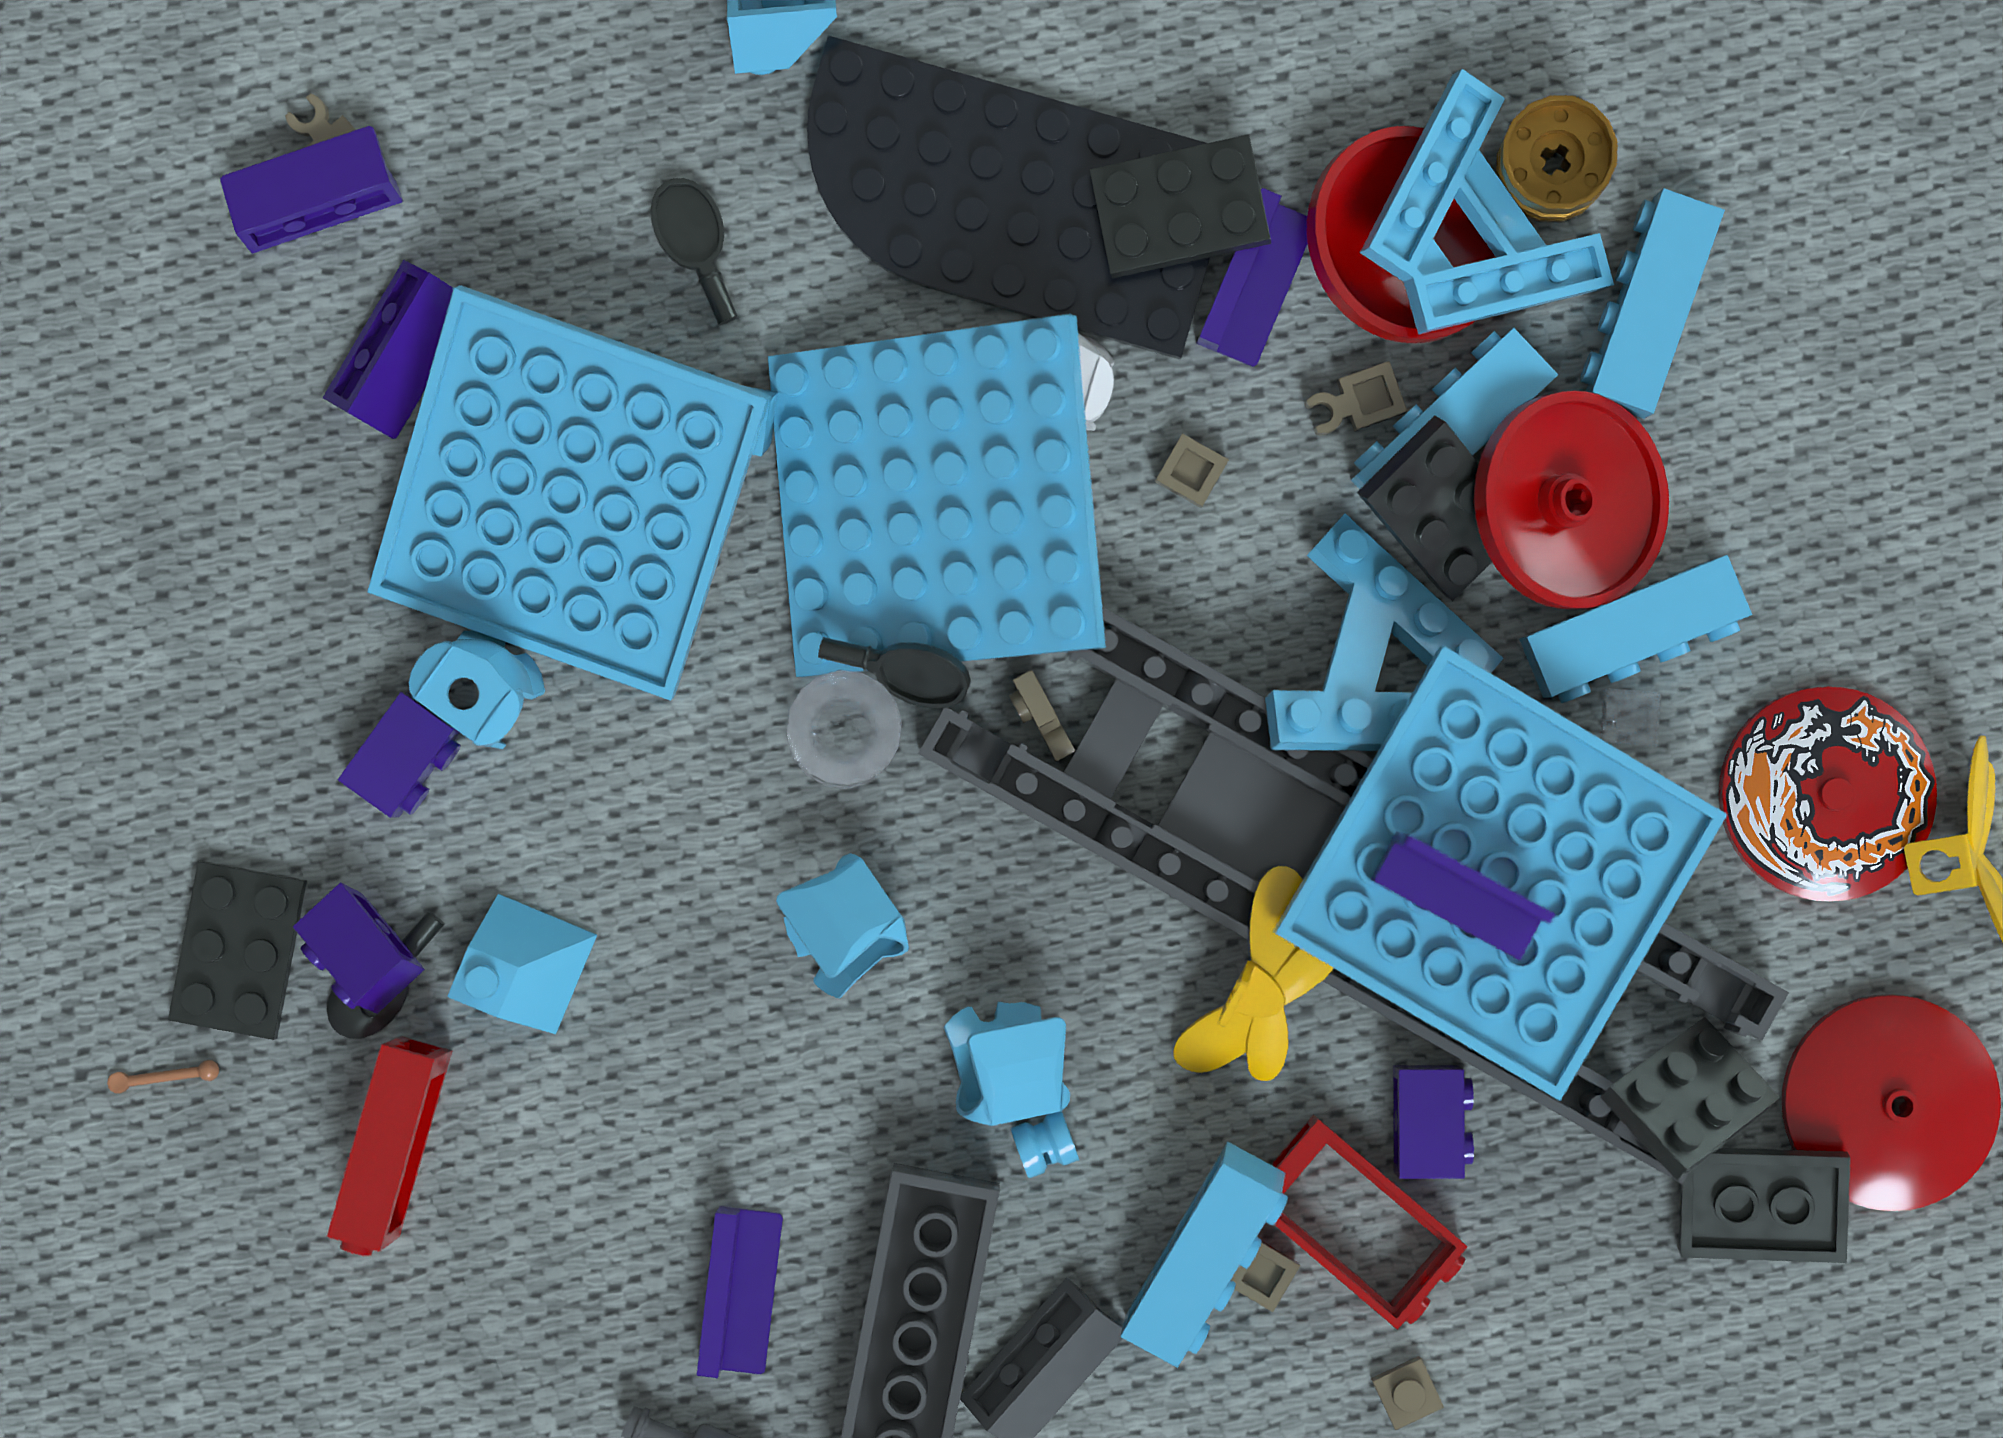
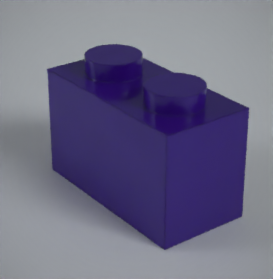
(401, 757)
(357, 949)
(1431, 1122)

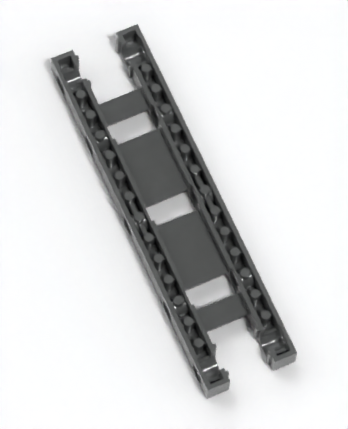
(1263, 810)

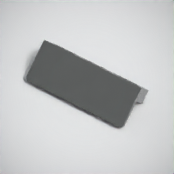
(1042, 1364)

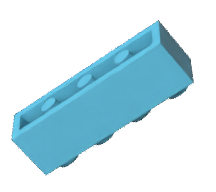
(1653, 301)
(1474, 402)
(1636, 627)
(1204, 1254)

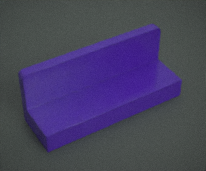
(309, 190)
(1256, 286)
(393, 352)
(1460, 895)
(739, 1291)

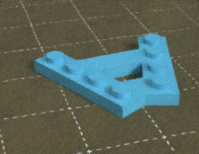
(1451, 167)
(1380, 602)

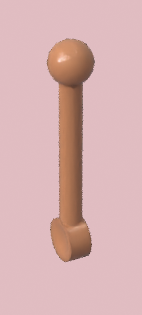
(120, 1081)

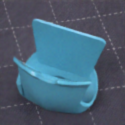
(501, 682)
(843, 924)
(1008, 1065)

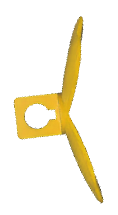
(1969, 847)
(1254, 1013)

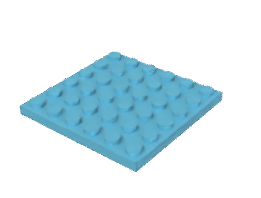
(567, 492)
(939, 494)
(1533, 810)

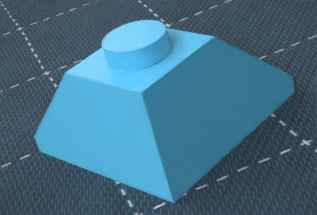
(774, 32)
(522, 965)

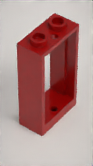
(388, 1145)
(1440, 1265)

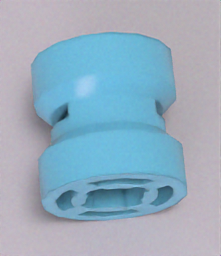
(1044, 1144)

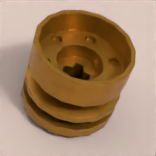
(1576, 133)

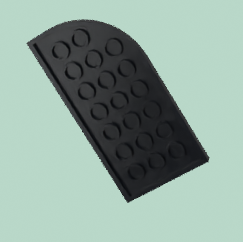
(988, 193)

